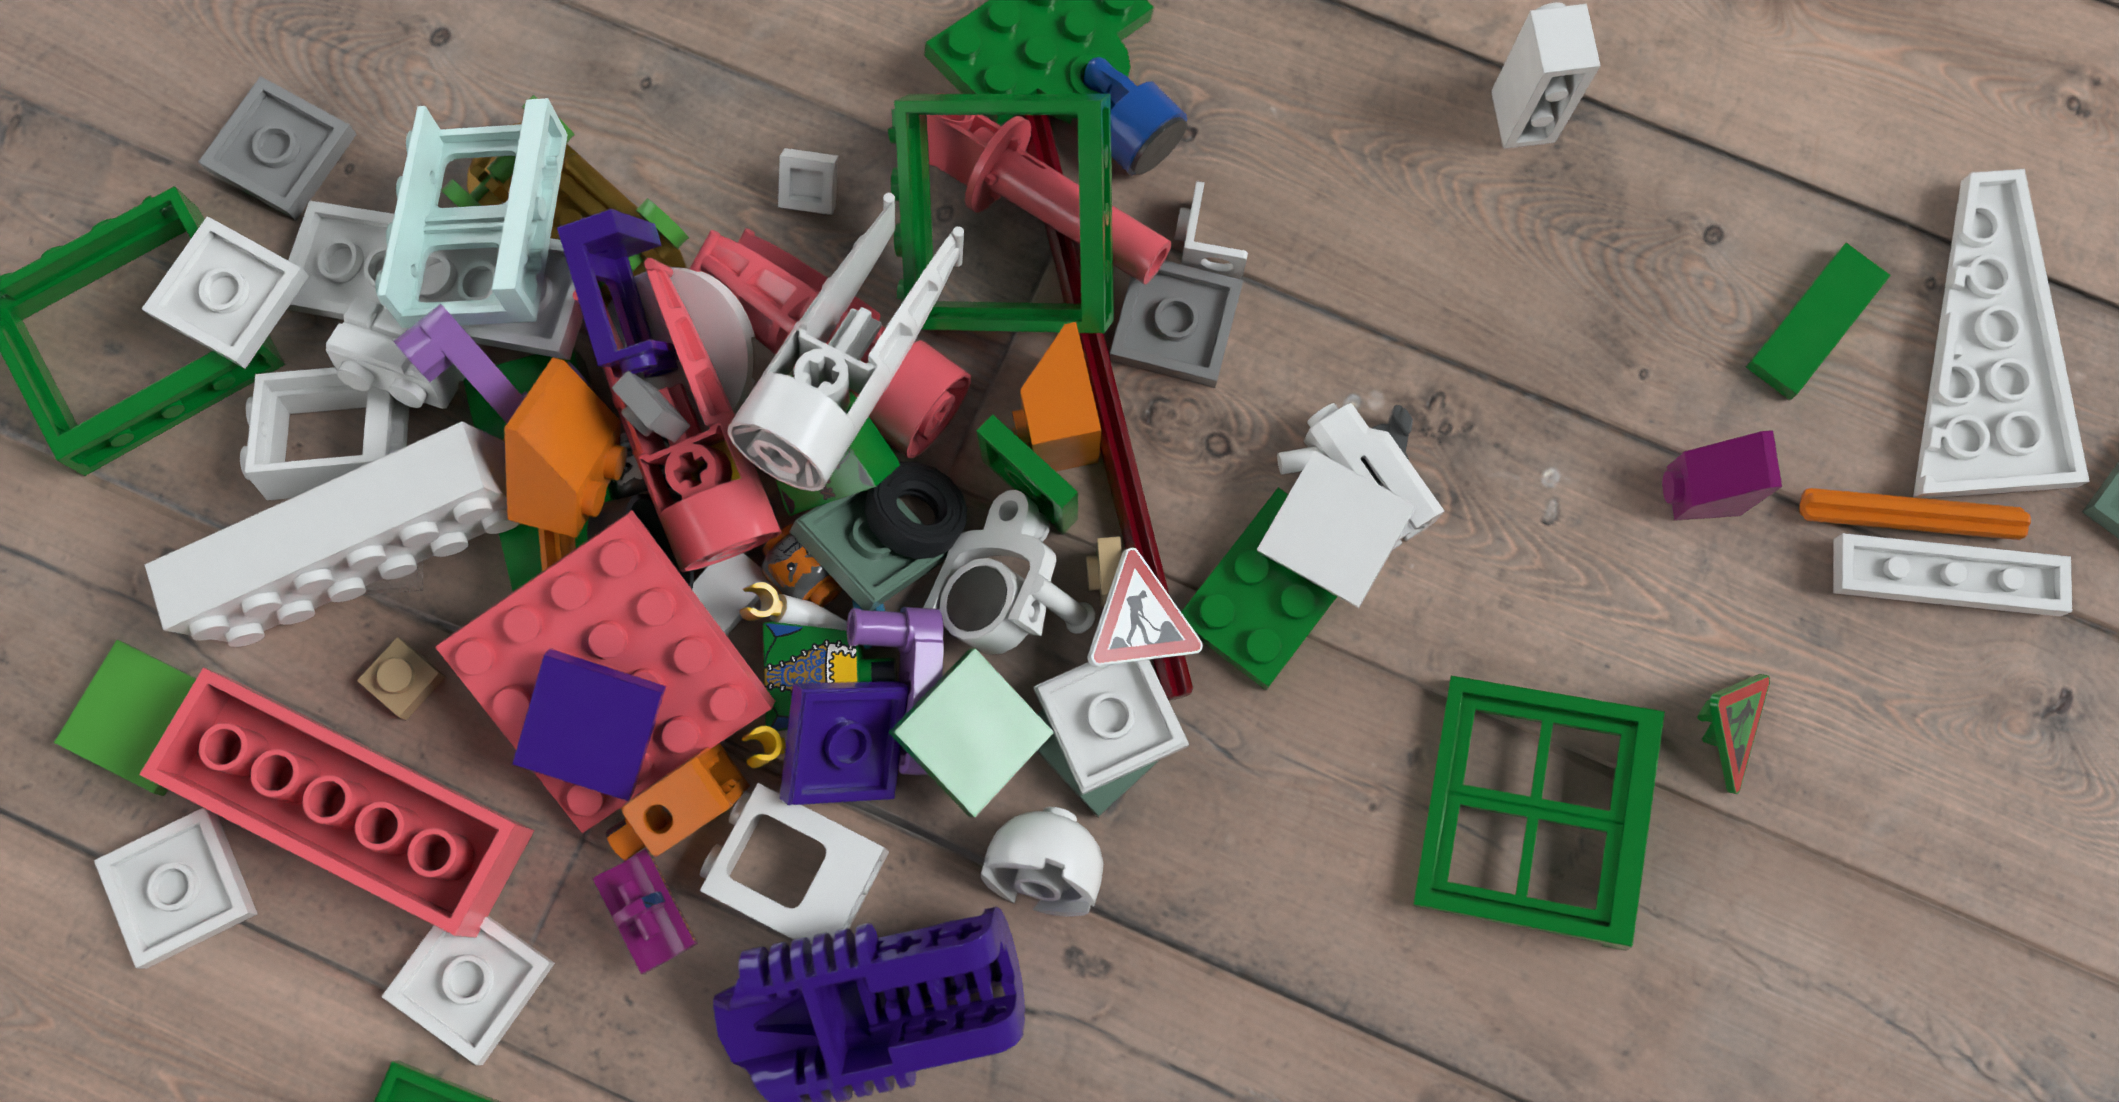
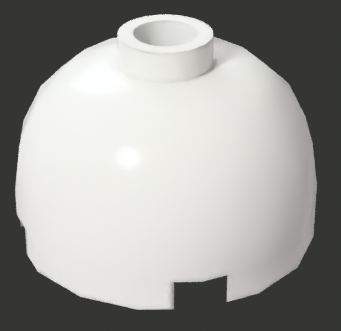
(1045, 859)

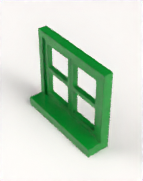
(1624, 823)

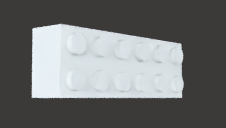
(335, 539)

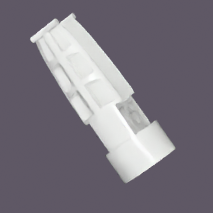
(800, 423)

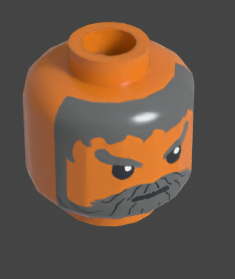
(796, 572)

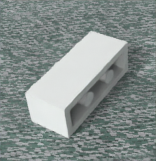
(1545, 75)

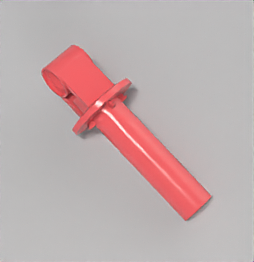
(996, 164)

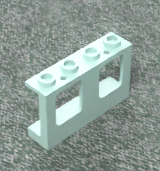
(516, 227)

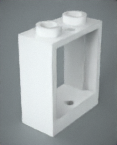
(306, 391)

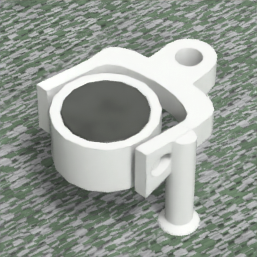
(988, 601)

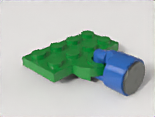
(1063, 51)

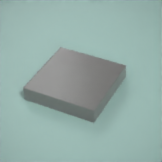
(277, 148)
(1177, 323)

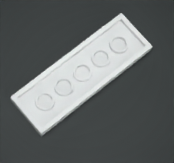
(348, 246)

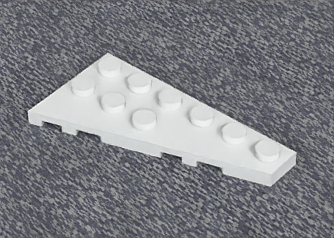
(1999, 376)

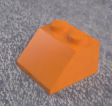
(1059, 407)
(561, 453)

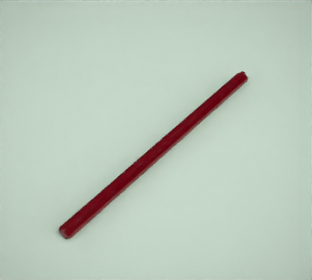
(1115, 438)

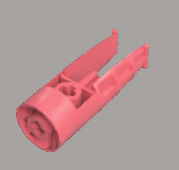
(779, 291)
(716, 514)

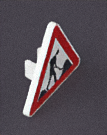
(1140, 619)

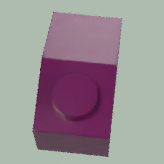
(1723, 477)

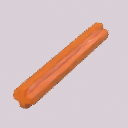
(1914, 514)

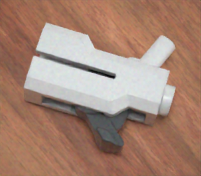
(1371, 452)

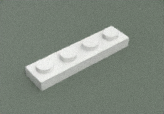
(1952, 575)

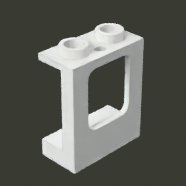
(837, 888)

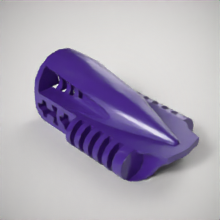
(855, 1011)

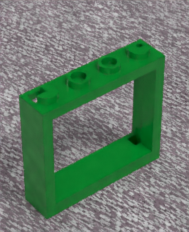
(914, 233)
(150, 410)

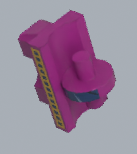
(645, 911)

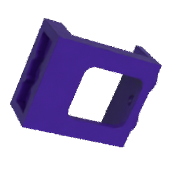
(600, 251)

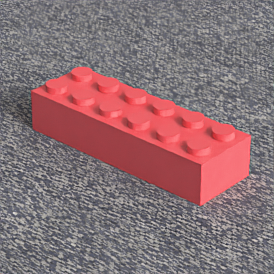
(338, 803)

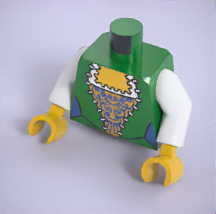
(802, 647)

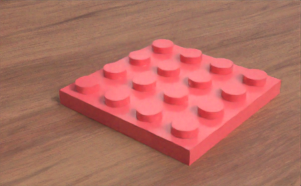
(625, 610)

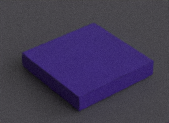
(588, 724)
(842, 742)

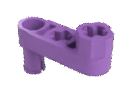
(440, 342)
(920, 644)

